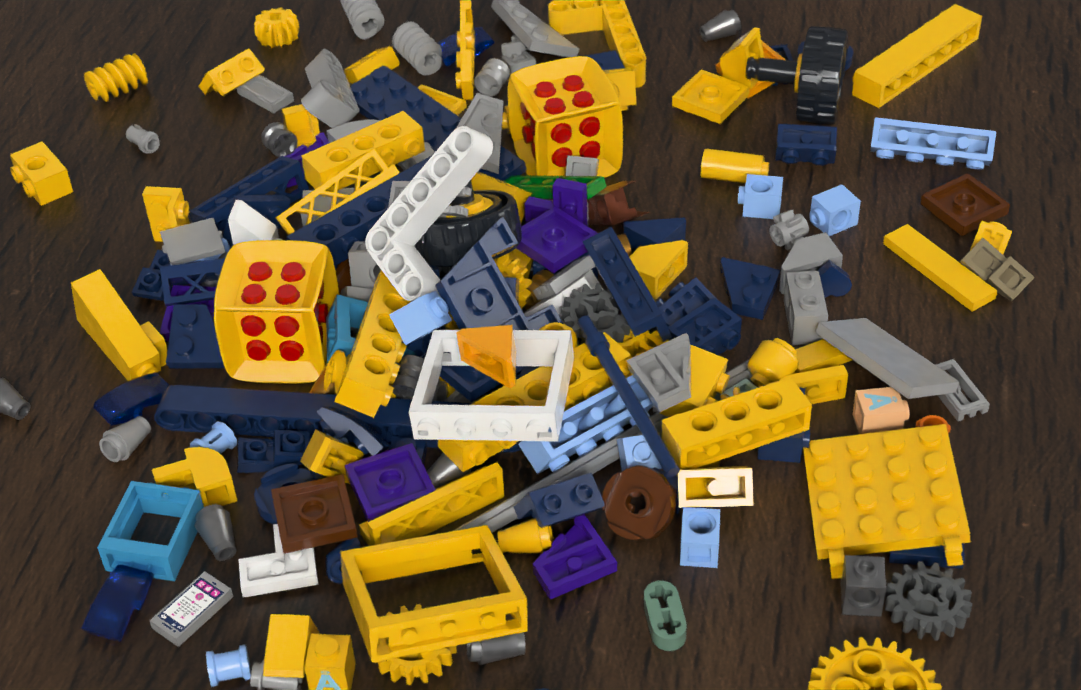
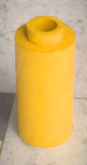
(732, 165)

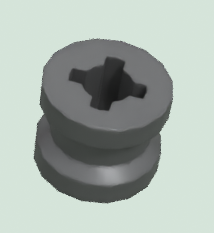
(279, 139)

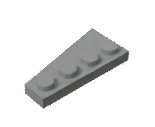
(532, 30)

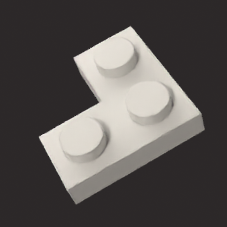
(277, 570)

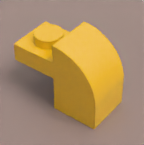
(201, 471)

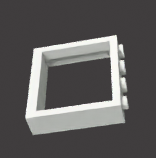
(494, 422)

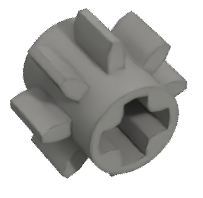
(788, 229)

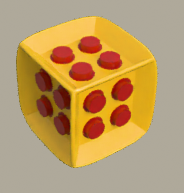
(565, 112)
(275, 310)

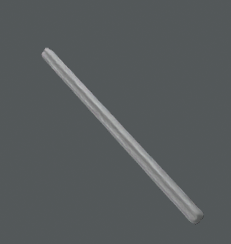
(588, 463)

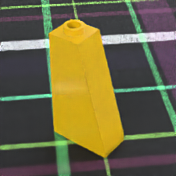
(114, 326)

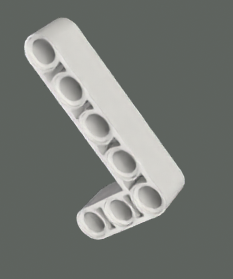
(419, 206)

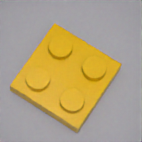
(710, 96)

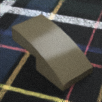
(994, 268)

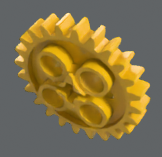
(887, 668)

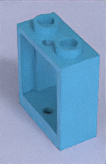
(343, 314)
(156, 558)

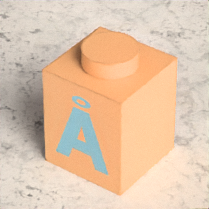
(879, 410)

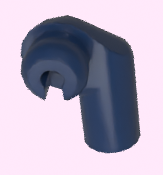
(333, 559)

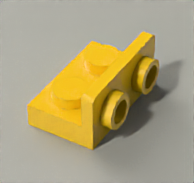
(232, 73)
(165, 209)

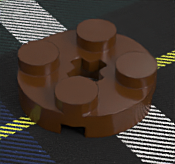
(620, 511)

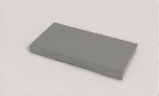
(887, 358)

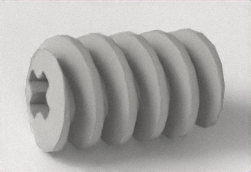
(364, 17)
(417, 48)

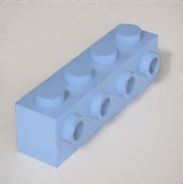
(933, 141)
(584, 425)

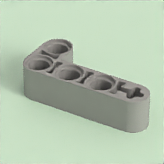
(331, 94)

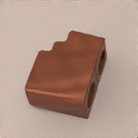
(611, 206)

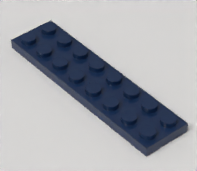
(387, 93)

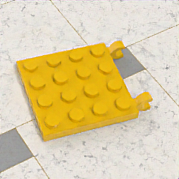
(885, 494)

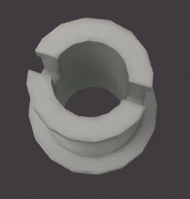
(146, 140)
(277, 683)

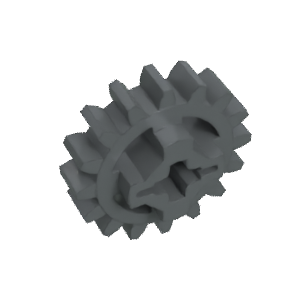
(600, 308)
(928, 600)

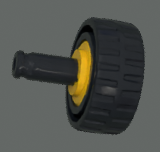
(815, 75)
(452, 236)

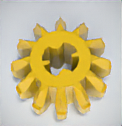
(276, 27)

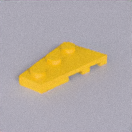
(466, 55)

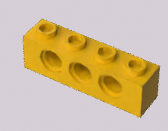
(393, 139)
(736, 424)

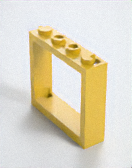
(437, 625)

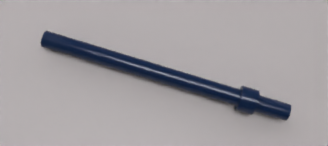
(599, 347)

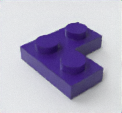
(567, 196)

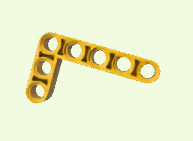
(604, 15)

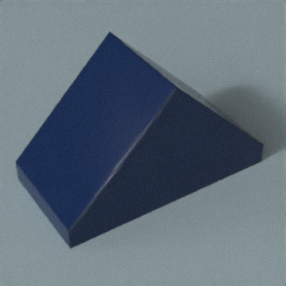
(654, 231)

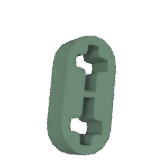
(658, 616)

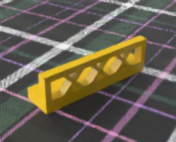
(386, 173)
(437, 508)

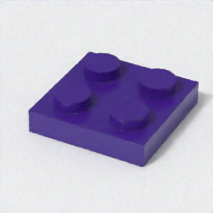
(554, 239)
(388, 480)

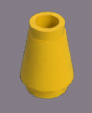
(525, 538)

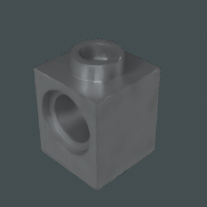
(863, 585)

